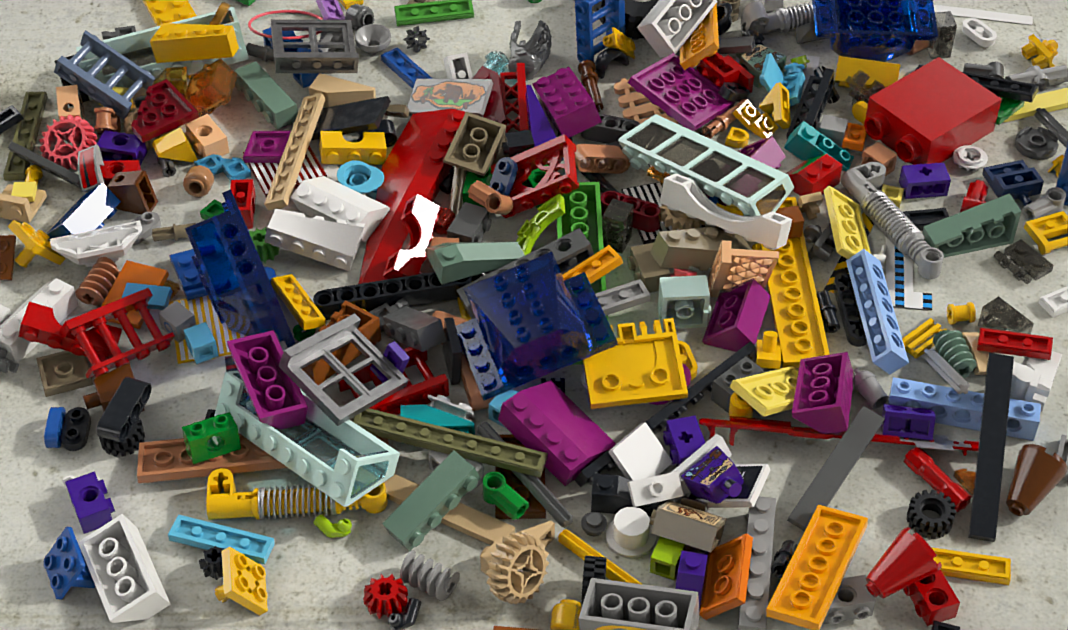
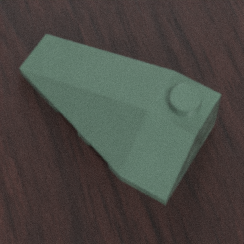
(465, 259)

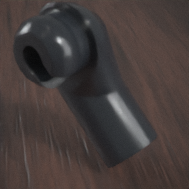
(407, 618)

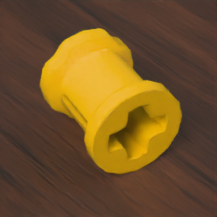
(961, 313)

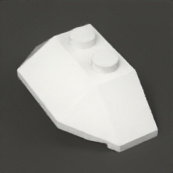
(107, 242)

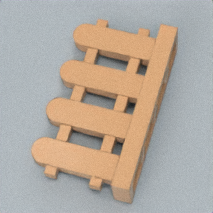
(635, 98)

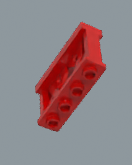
(544, 154)

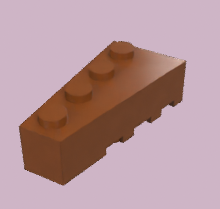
(369, 327)

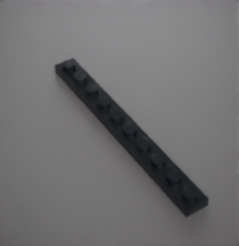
(676, 407)

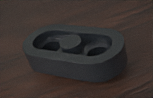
(76, 423)

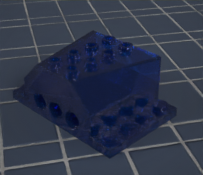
(874, 27)
(236, 275)
(530, 325)

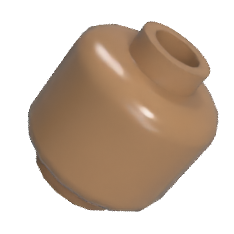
(198, 181)

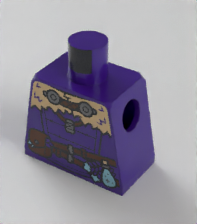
(714, 477)

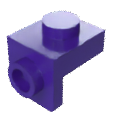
(396, 356)

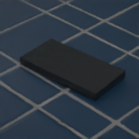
(352, 116)

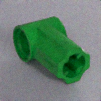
(504, 496)

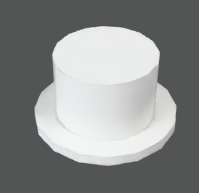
(630, 533)

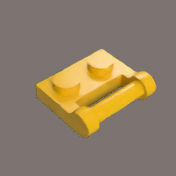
(1046, 228)

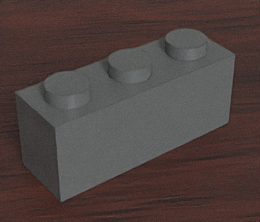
(414, 328)

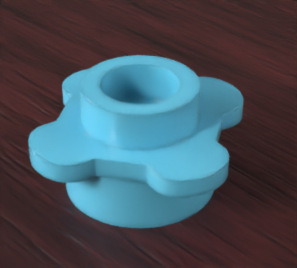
(793, 68)

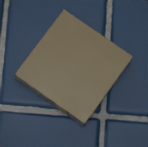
(63, 372)

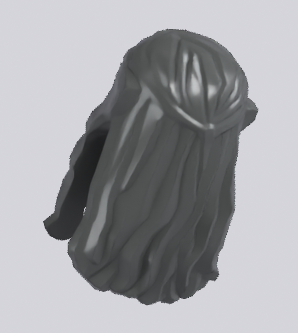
(532, 53)

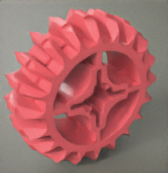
(69, 130)

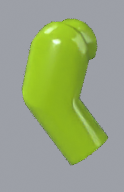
(333, 530)

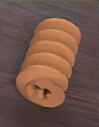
(98, 282)

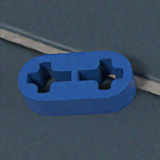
(54, 427)

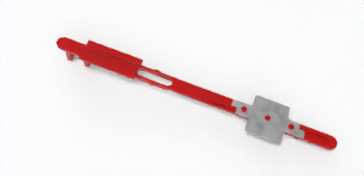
(735, 423)

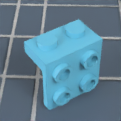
(772, 74)

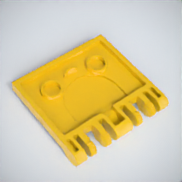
(637, 368)

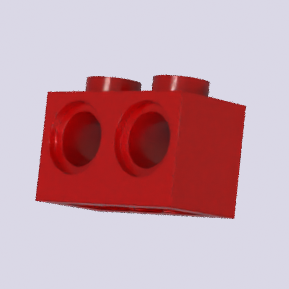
(718, 69)
(933, 591)

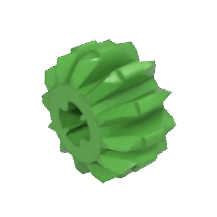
(265, 250)

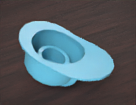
(360, 176)

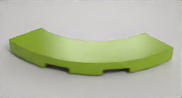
(532, 229)

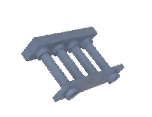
(96, 89)

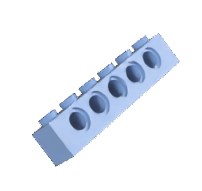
(877, 312)
(963, 409)

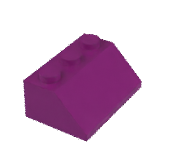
(737, 316)

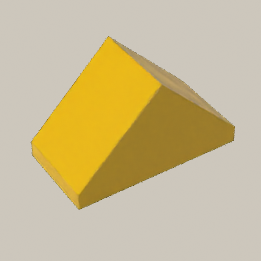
(175, 147)

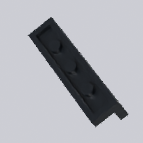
(819, 103)

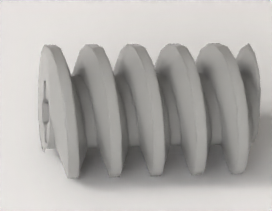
(428, 578)

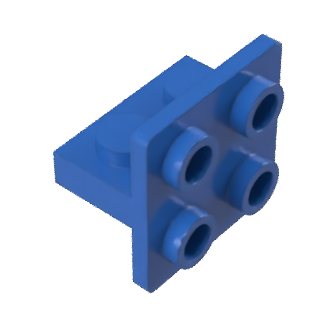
(67, 565)

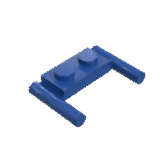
(188, 274)

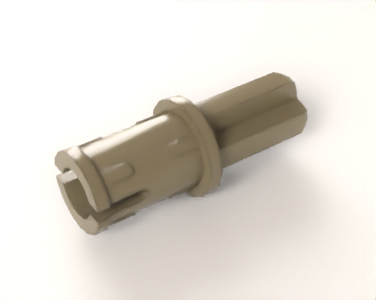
(172, 232)

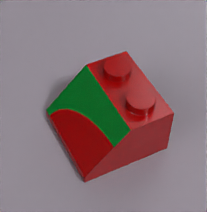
(815, 175)

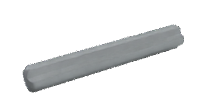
(946, 371)

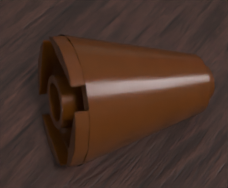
(1033, 478)

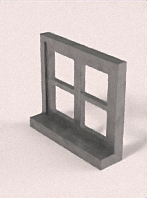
(314, 61)
(321, 346)

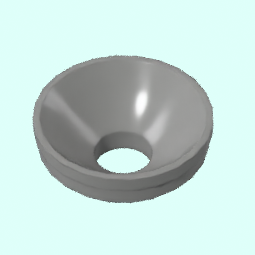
(371, 35)

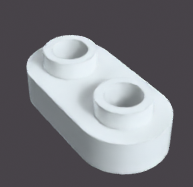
(979, 32)

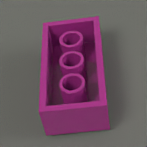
(566, 102)

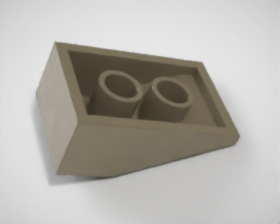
(475, 144)

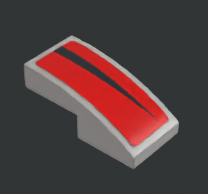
(89, 168)

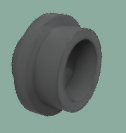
(593, 523)

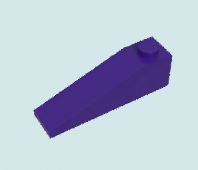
(538, 122)

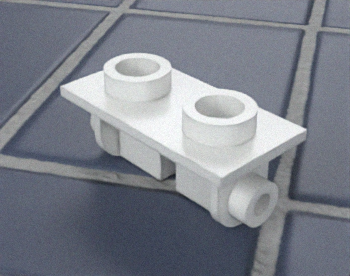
(444, 404)

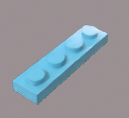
(208, 534)

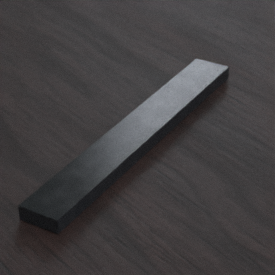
(991, 448)

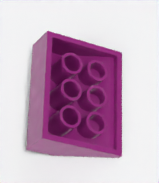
(553, 424)

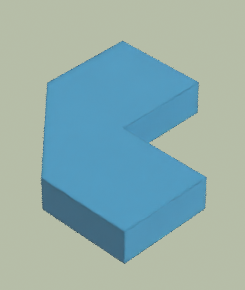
(233, 168)

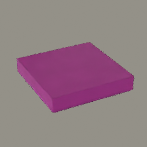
(266, 146)

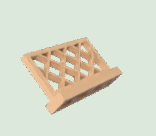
(749, 263)

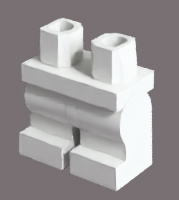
(1027, 383)

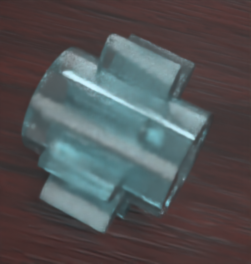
(496, 62)

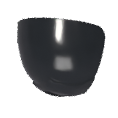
(606, 57)

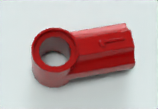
(975, 196)

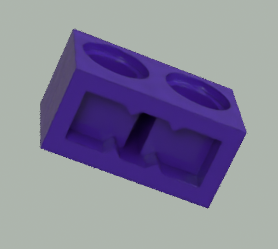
(908, 422)

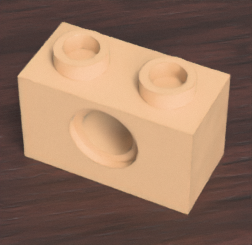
(206, 137)

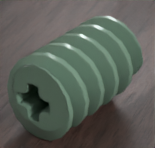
(955, 351)

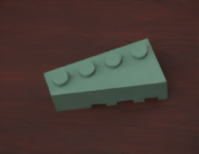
(976, 228)

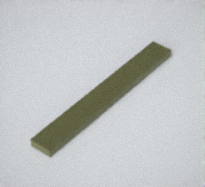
(446, 440)

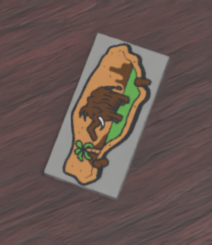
(459, 94)

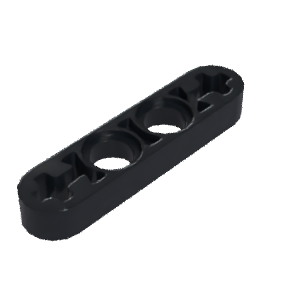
(849, 309)

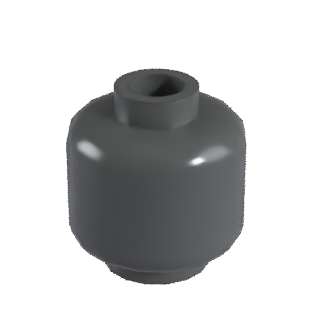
(359, 16)

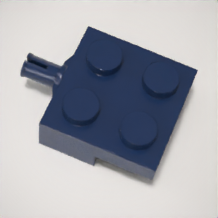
(1014, 179)

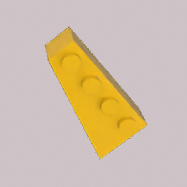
(193, 42)

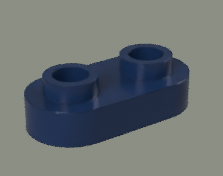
(504, 176)

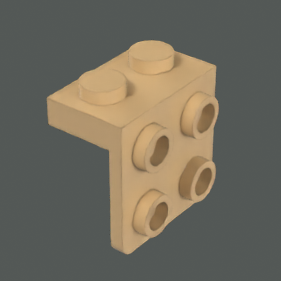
(19, 208)

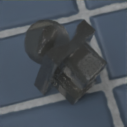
(857, 82)

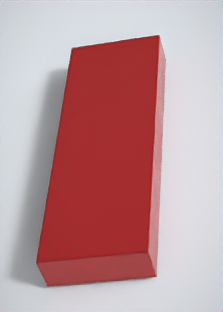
(1015, 343)

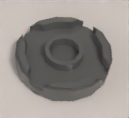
(1036, 143)

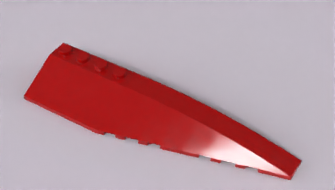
(410, 169)

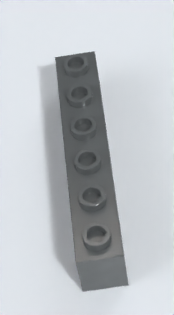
(567, 250)

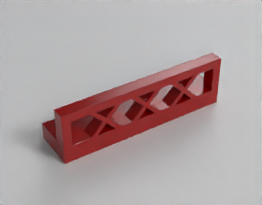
(520, 94)

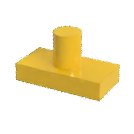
(768, 351)

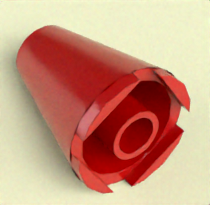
(902, 564)

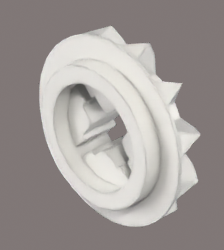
(973, 153)

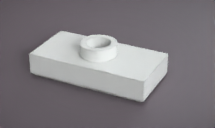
(655, 489)

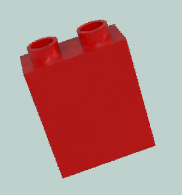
(931, 113)

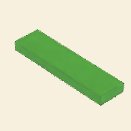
(433, 11)

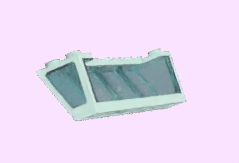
(333, 458)

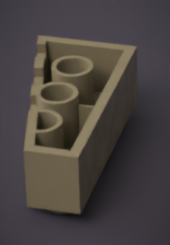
(692, 247)

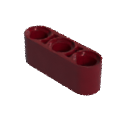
(645, 213)

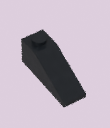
(612, 494)

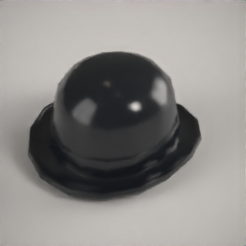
(724, 17)

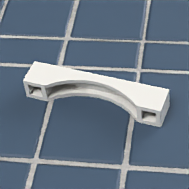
(685, 196)

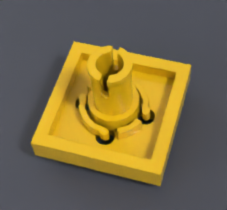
(35, 243)
(243, 582)

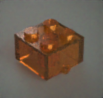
(211, 87)

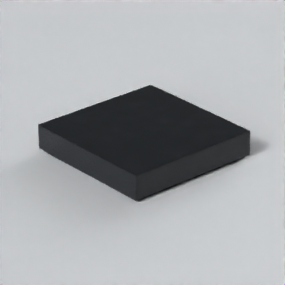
(452, 351)

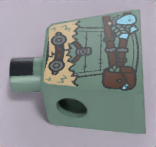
(754, 61)

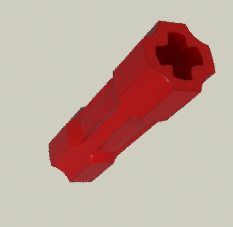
(925, 467)

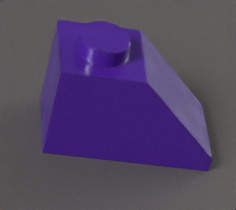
(691, 572)

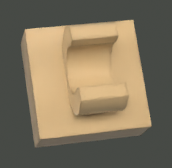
(810, 204)

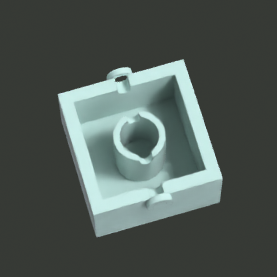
(684, 300)

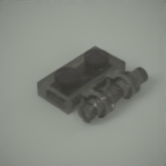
(1023, 262)

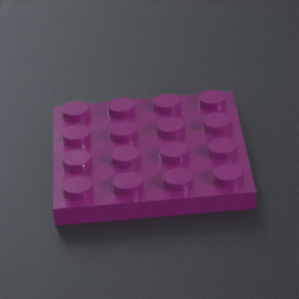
(680, 92)

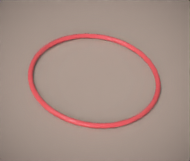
(282, 11)

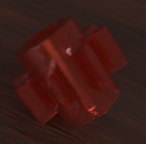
(444, 221)

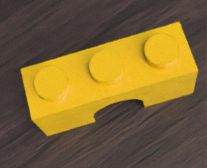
(337, 150)

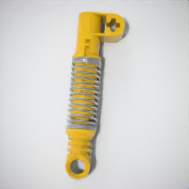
(279, 501)

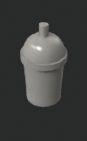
(869, 388)

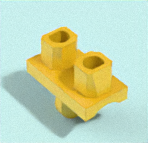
(1042, 50)

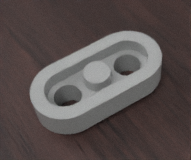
(148, 221)

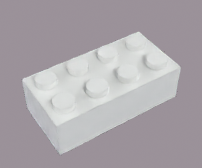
(672, 23)

